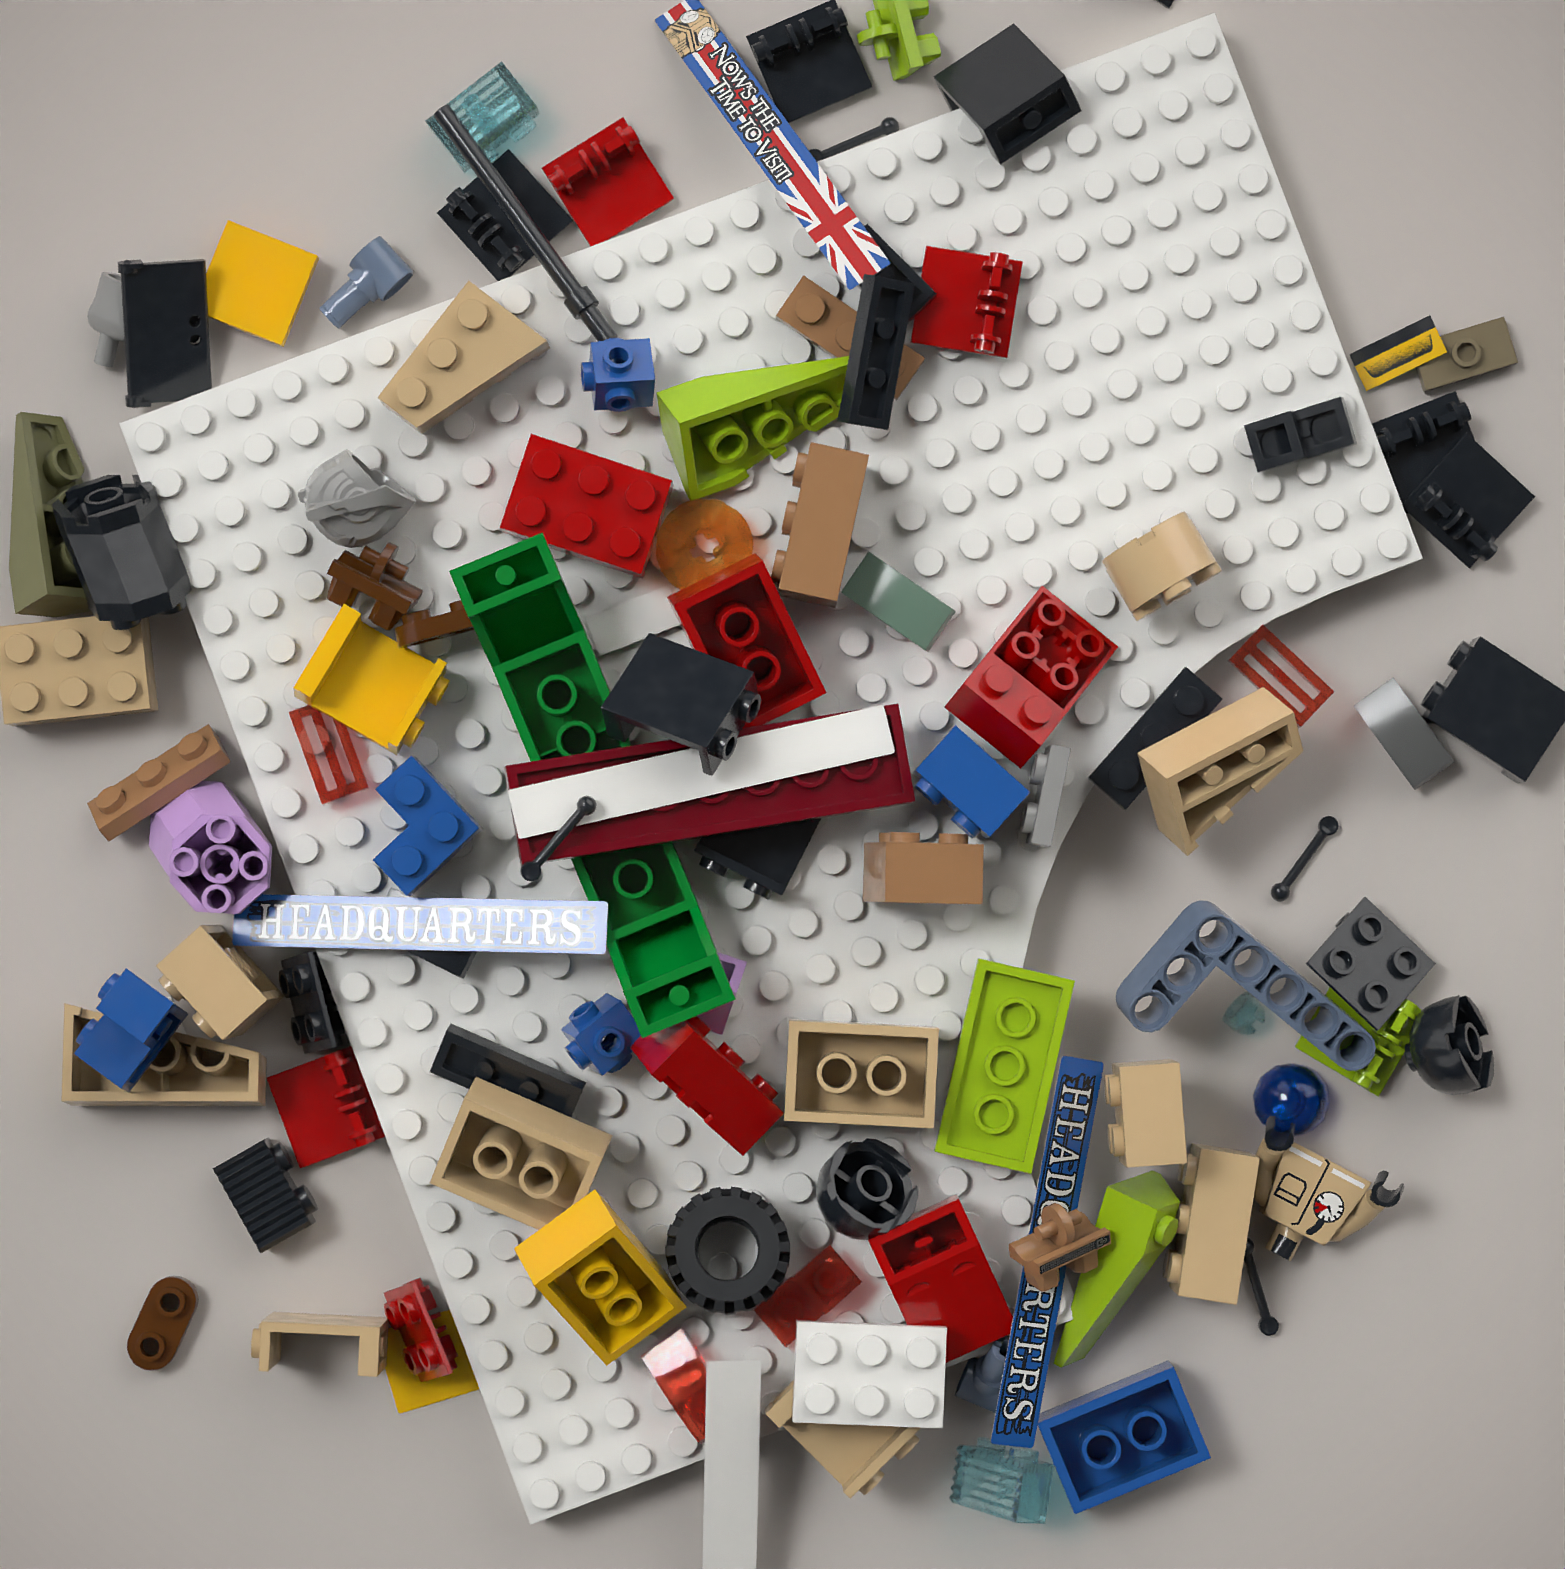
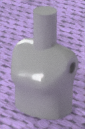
(107, 317)

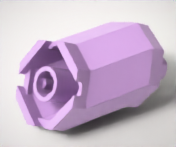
(211, 849)

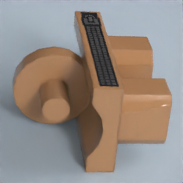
(1059, 1241)

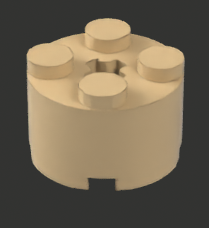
(1161, 565)

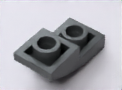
(1404, 733)

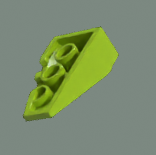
(739, 418)
(1141, 1225)

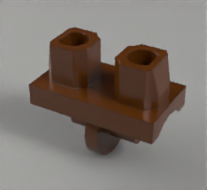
(377, 577)

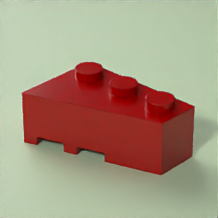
(710, 1082)

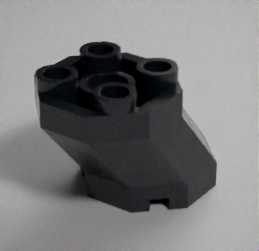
(122, 550)

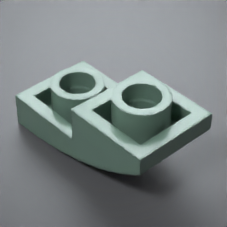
(898, 601)

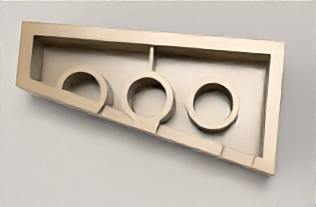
(182, 1074)

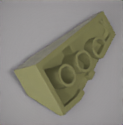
(39, 561)

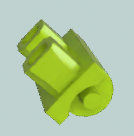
(895, 38)

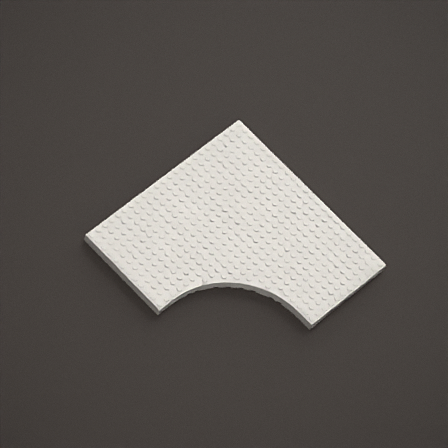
(1144, 336)

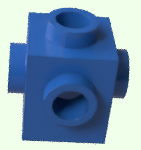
(619, 374)
(601, 1035)

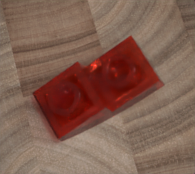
(807, 1294)
(682, 1378)

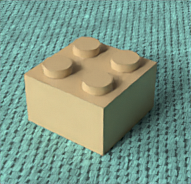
(1147, 1113)

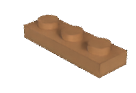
(831, 325)
(158, 782)

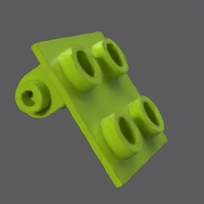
(1389, 1044)

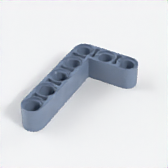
(1255, 976)

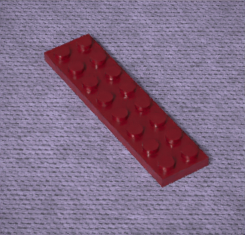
(808, 796)

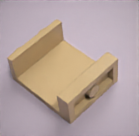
(372, 1340)
(846, 1451)

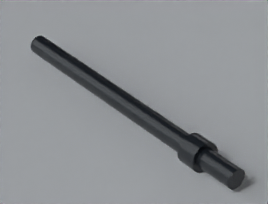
(579, 299)

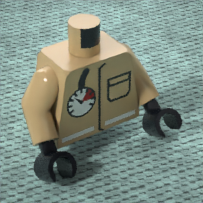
(1312, 1194)

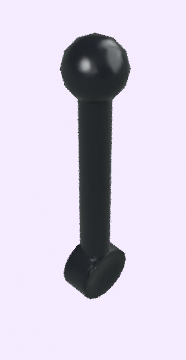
(887, 127)
(1327, 826)
(531, 869)
(1267, 1324)

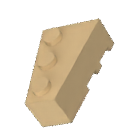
(459, 358)
(1216, 762)

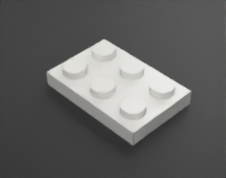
(869, 1374)

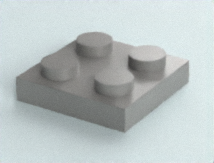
(1049, 775)

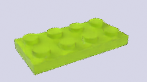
(1004, 1065)

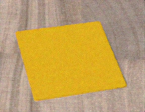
(406, 1387)

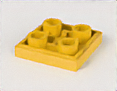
(257, 282)

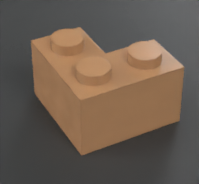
(918, 872)

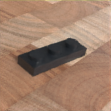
(876, 352)
(1177, 707)
(469, 1056)

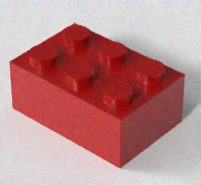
(587, 505)
(747, 624)

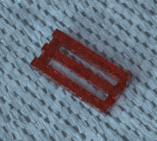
(1249, 647)
(343, 789)

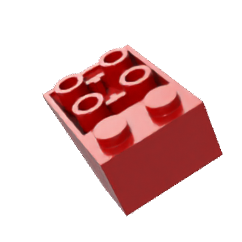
(1031, 677)
(944, 1277)

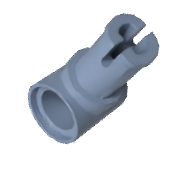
(375, 275)
(983, 1376)

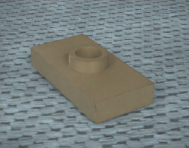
(1469, 354)

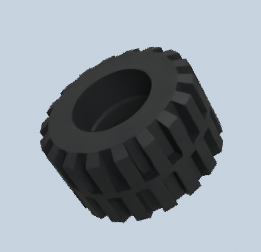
(723, 1206)

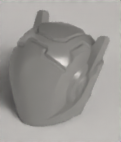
(353, 502)

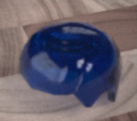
(1292, 1095)

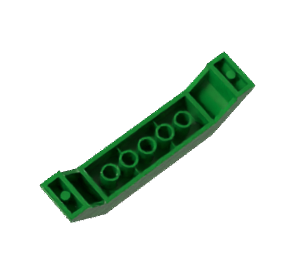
(556, 703)

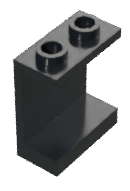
(1008, 92)
(683, 699)
(1497, 707)
(761, 855)

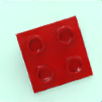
(608, 182)
(971, 302)
(325, 1107)
(424, 1351)

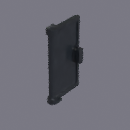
(159, 323)

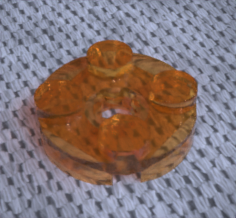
(698, 518)

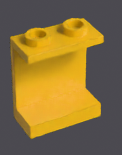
(371, 682)

